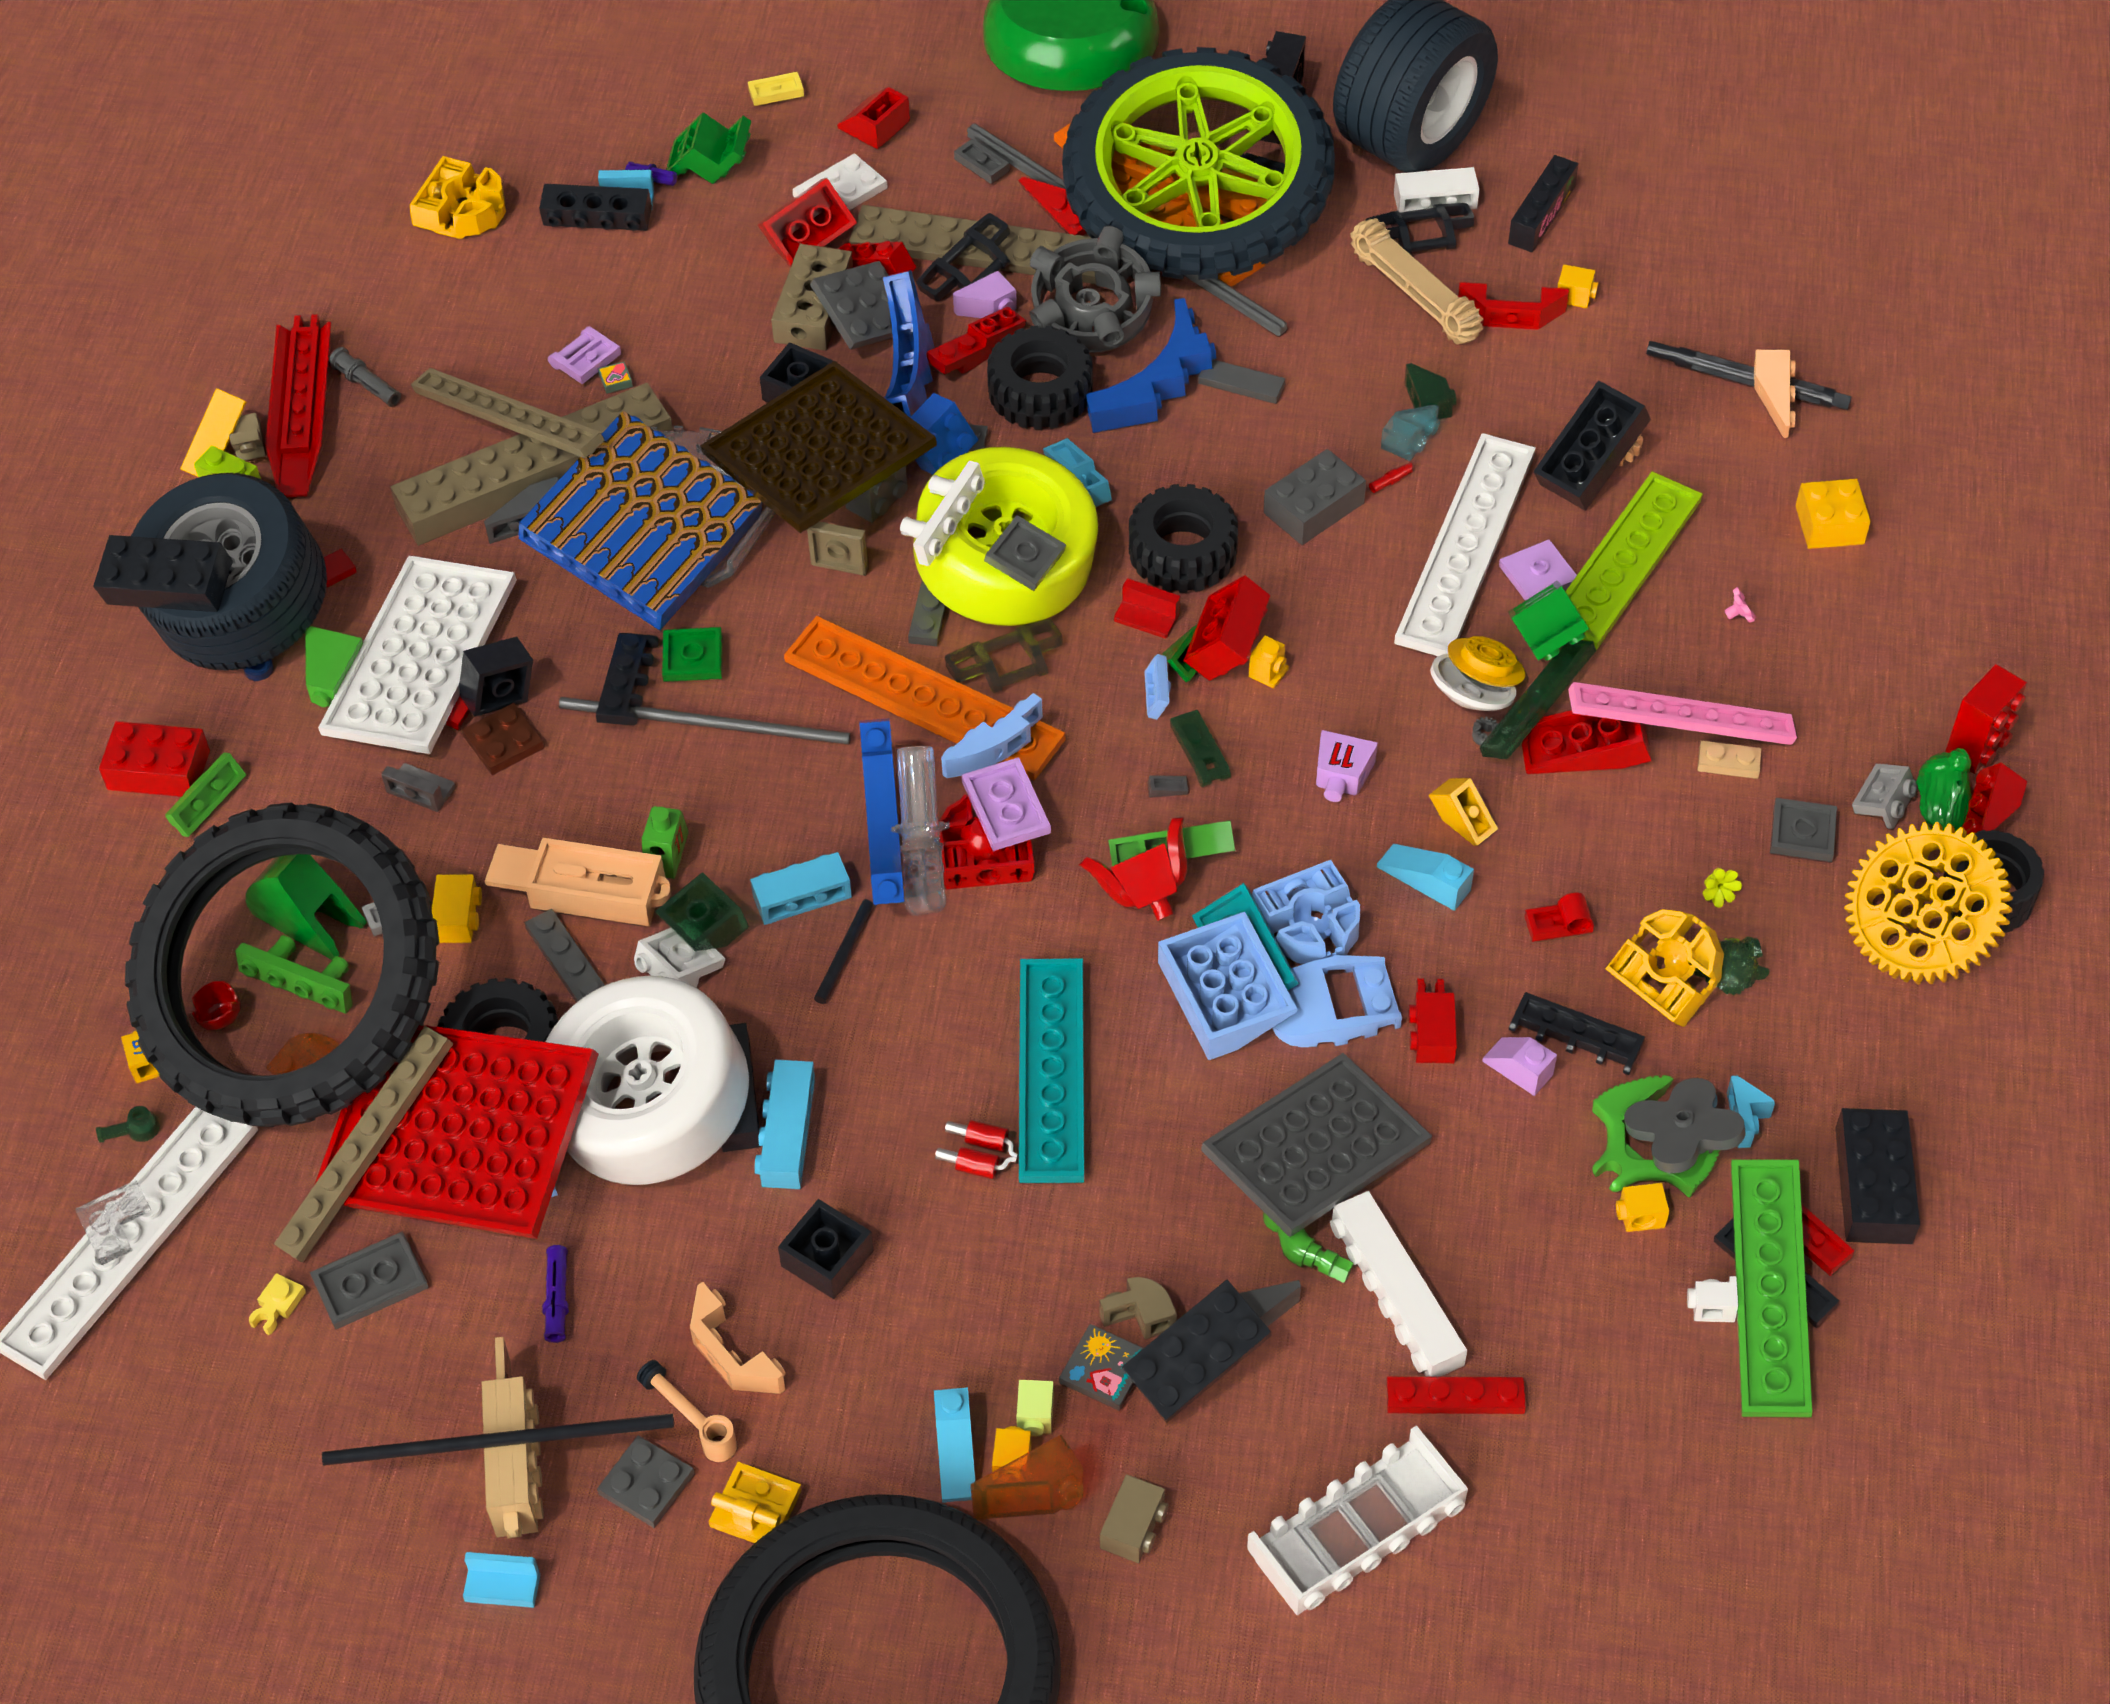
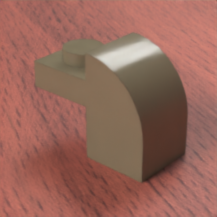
(248, 438)
(1142, 1300)

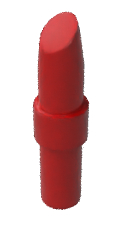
(1391, 477)

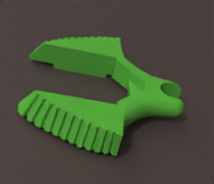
(1622, 1158)

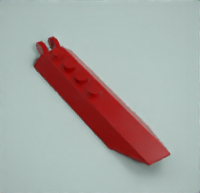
(297, 404)

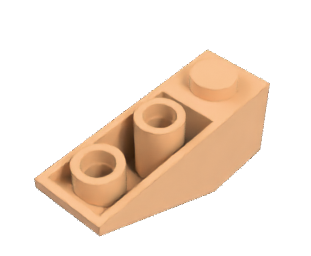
(1773, 386)

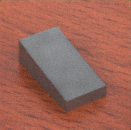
(1167, 786)

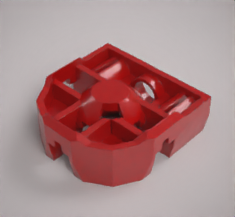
(969, 847)

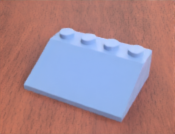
(1225, 984)

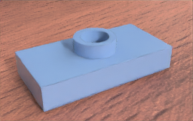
(1157, 686)

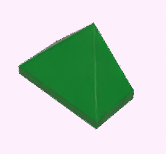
(1176, 654)

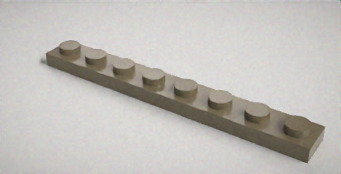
(363, 1144)

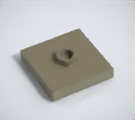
(838, 548)

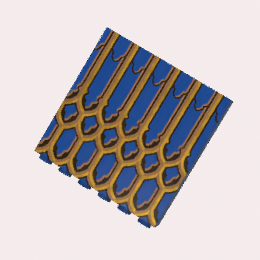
(641, 520)

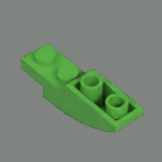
(1198, 841)

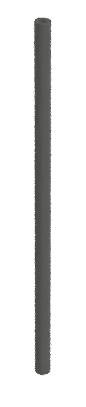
(717, 722)

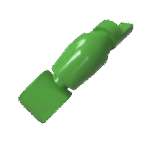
(1303, 1251)

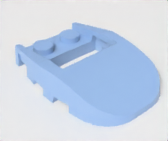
(1315, 1013)

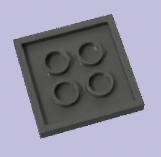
(857, 303)

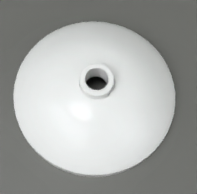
(1468, 691)

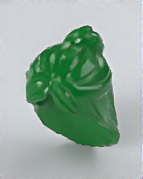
(1945, 788)

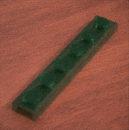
(1537, 700)

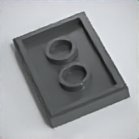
(369, 1280)

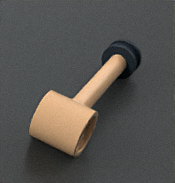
(652, 1376)

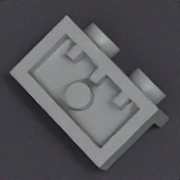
(1886, 793)

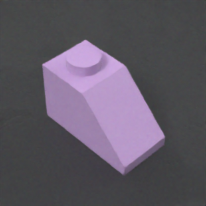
(985, 297)
(1522, 1062)

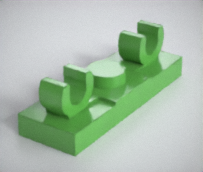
(205, 794)

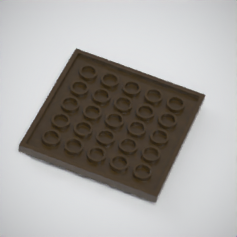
(818, 446)

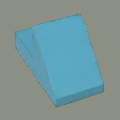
(1750, 1104)

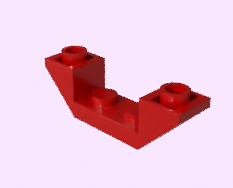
(1516, 313)

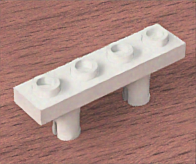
(943, 523)

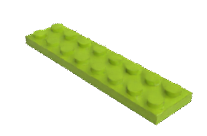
(1630, 553)

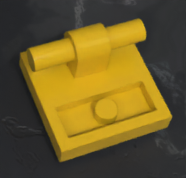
(753, 1503)

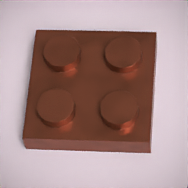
(502, 739)

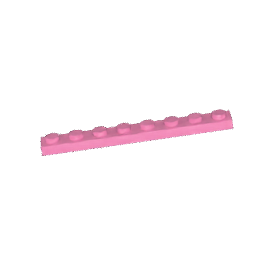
(1682, 713)

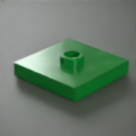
(692, 654)

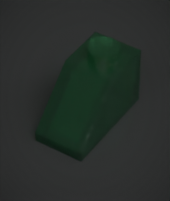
(1429, 389)

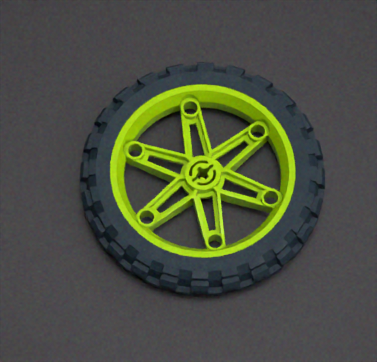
(1187, 78)

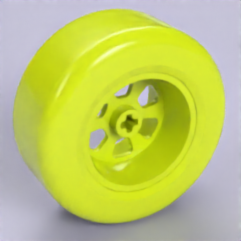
(1014, 485)

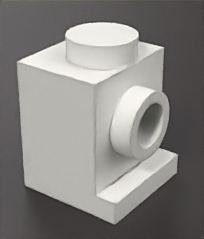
(1714, 1300)

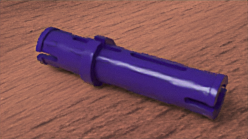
(555, 1305)

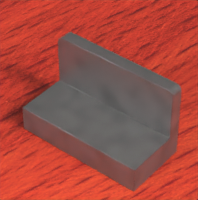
(417, 786)

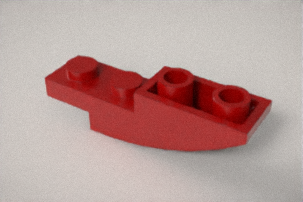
(977, 344)

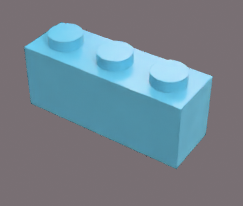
(801, 888)

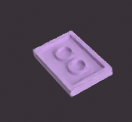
(1006, 804)

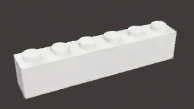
(1398, 1286)

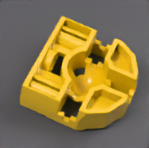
(454, 181)
(1679, 997)

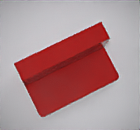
(1148, 608)

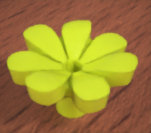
(1720, 886)

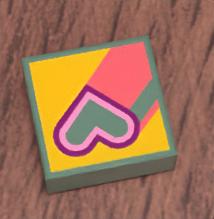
(615, 377)

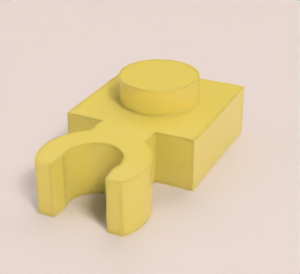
(277, 1299)

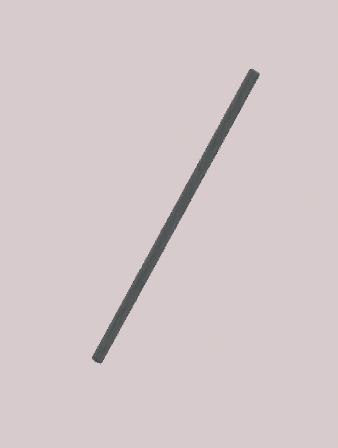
(1214, 286)

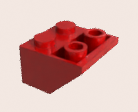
(877, 117)

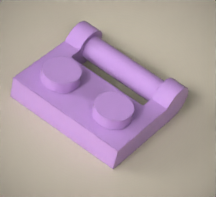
(585, 363)

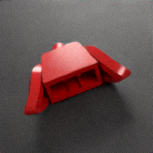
(1147, 876)

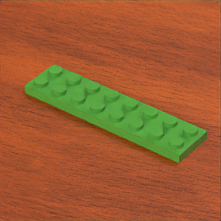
(1771, 1289)

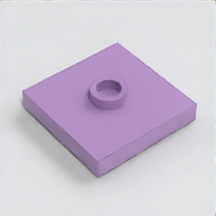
(1537, 568)

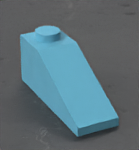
(1430, 873)
(954, 1444)

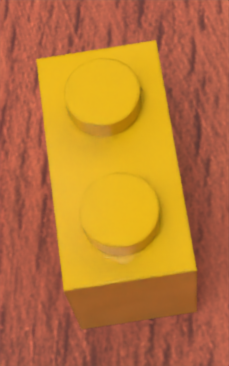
(455, 907)

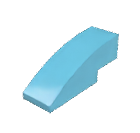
(1082, 467)

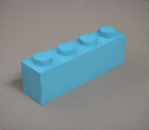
(786, 1125)

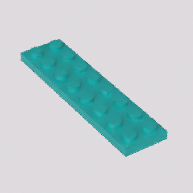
(1051, 1071)

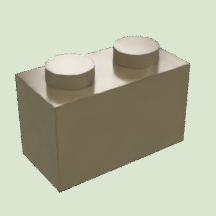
(1133, 1518)

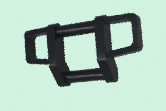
(1440, 213)
(955, 276)

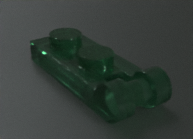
(1200, 747)

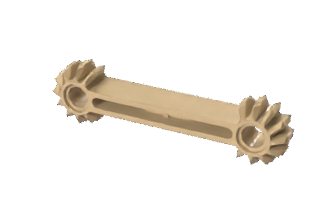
(1454, 313)

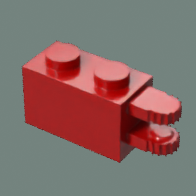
(1433, 1024)

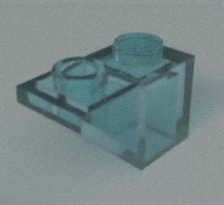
(1408, 431)

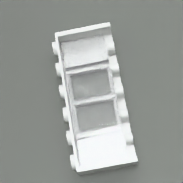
(1358, 1522)

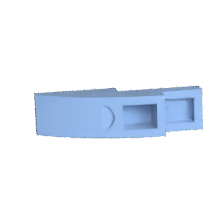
(990, 745)

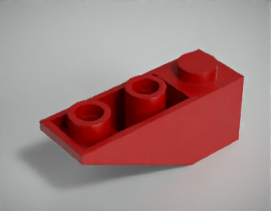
(891, 255)
(1994, 798)

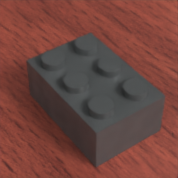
(1314, 496)

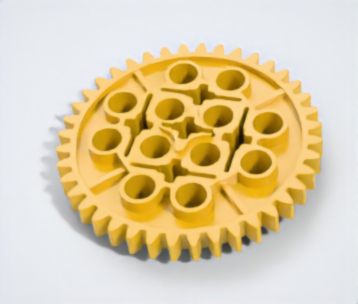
(1945, 952)

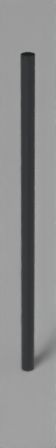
(497, 1439)

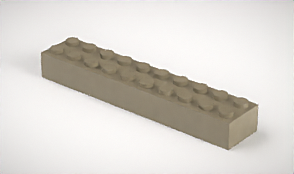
(491, 477)

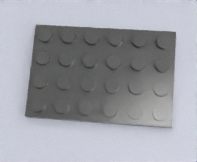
(1316, 1144)

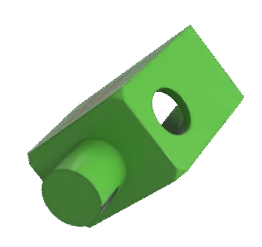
(668, 831)

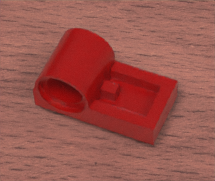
(1565, 919)

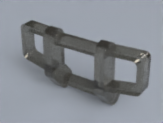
(985, 665)

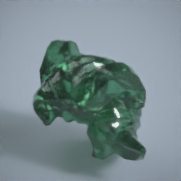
(1739, 965)

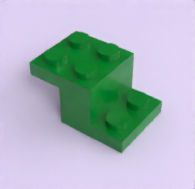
(709, 147)
(1548, 621)

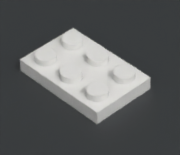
(851, 179)

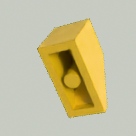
(1463, 809)

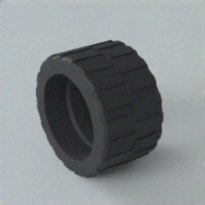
(2023, 871)

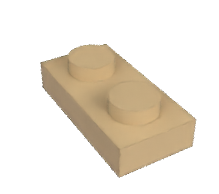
(1729, 759)

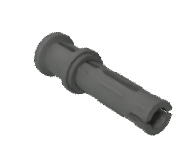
(356, 371)

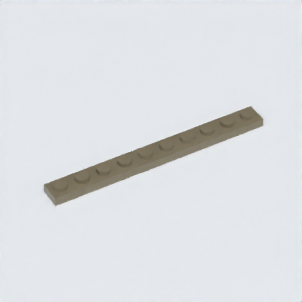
(508, 413)

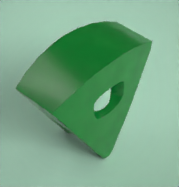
(291, 894)

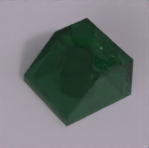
(703, 915)

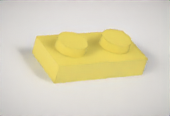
(775, 88)

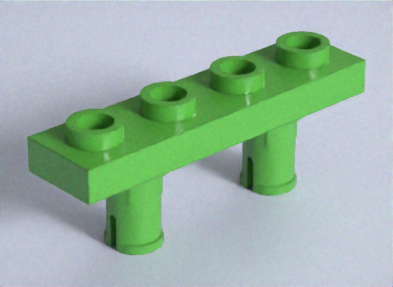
(295, 978)

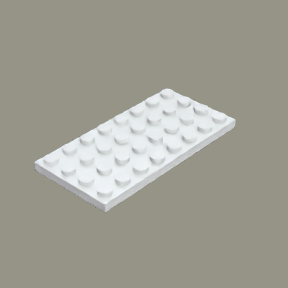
(414, 653)

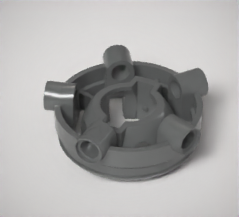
(1112, 266)

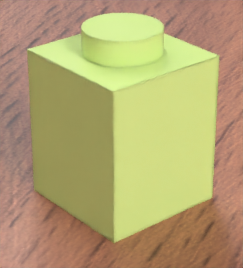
(1035, 1406)

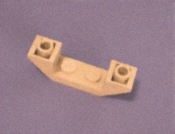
(756, 1375)

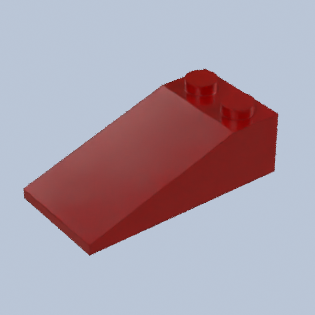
(1584, 744)

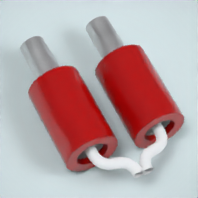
(975, 1161)

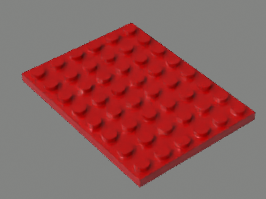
(479, 1136)

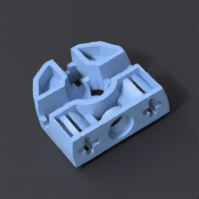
(1290, 913)

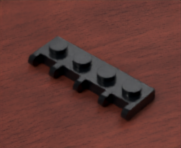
(624, 677)
(1578, 1030)

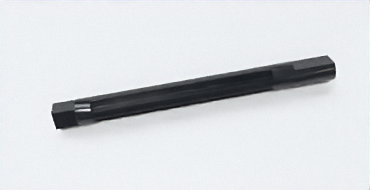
(1744, 374)

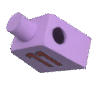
(1343, 764)

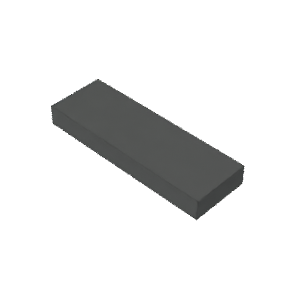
(1243, 381)

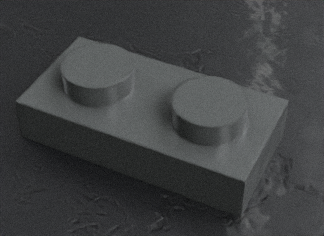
(981, 161)

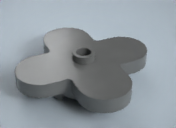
(1684, 1125)

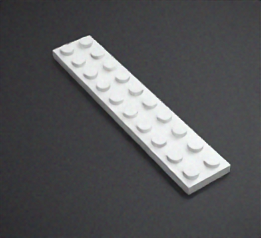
(1465, 545)
(81, 1286)

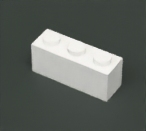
(1428, 188)

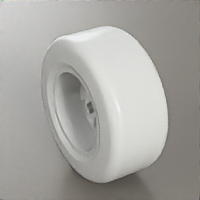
(690, 1115)

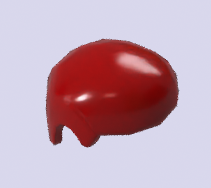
(216, 1005)

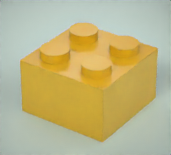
(1832, 513)

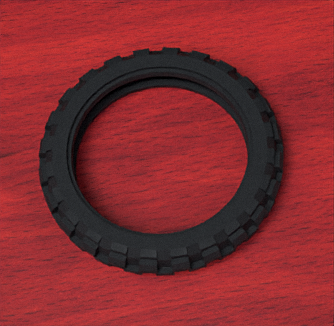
(378, 1039)

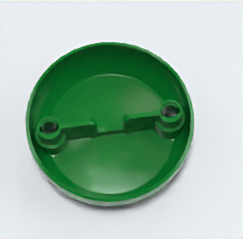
(1068, 41)

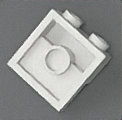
(671, 957)

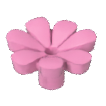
(1740, 607)

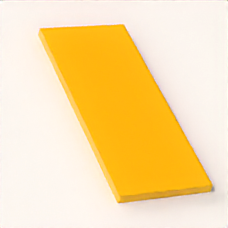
(215, 427)

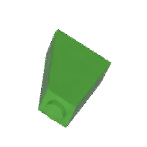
(327, 662)

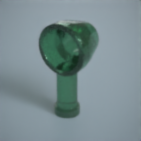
(138, 1130)

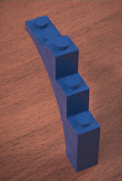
(910, 344)
(1165, 378)

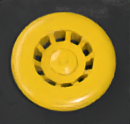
(1486, 661)

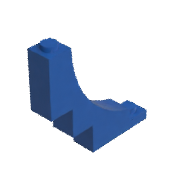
(881, 811)

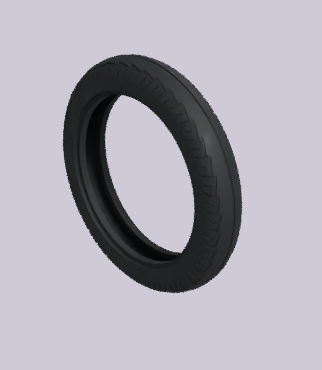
(868, 1528)

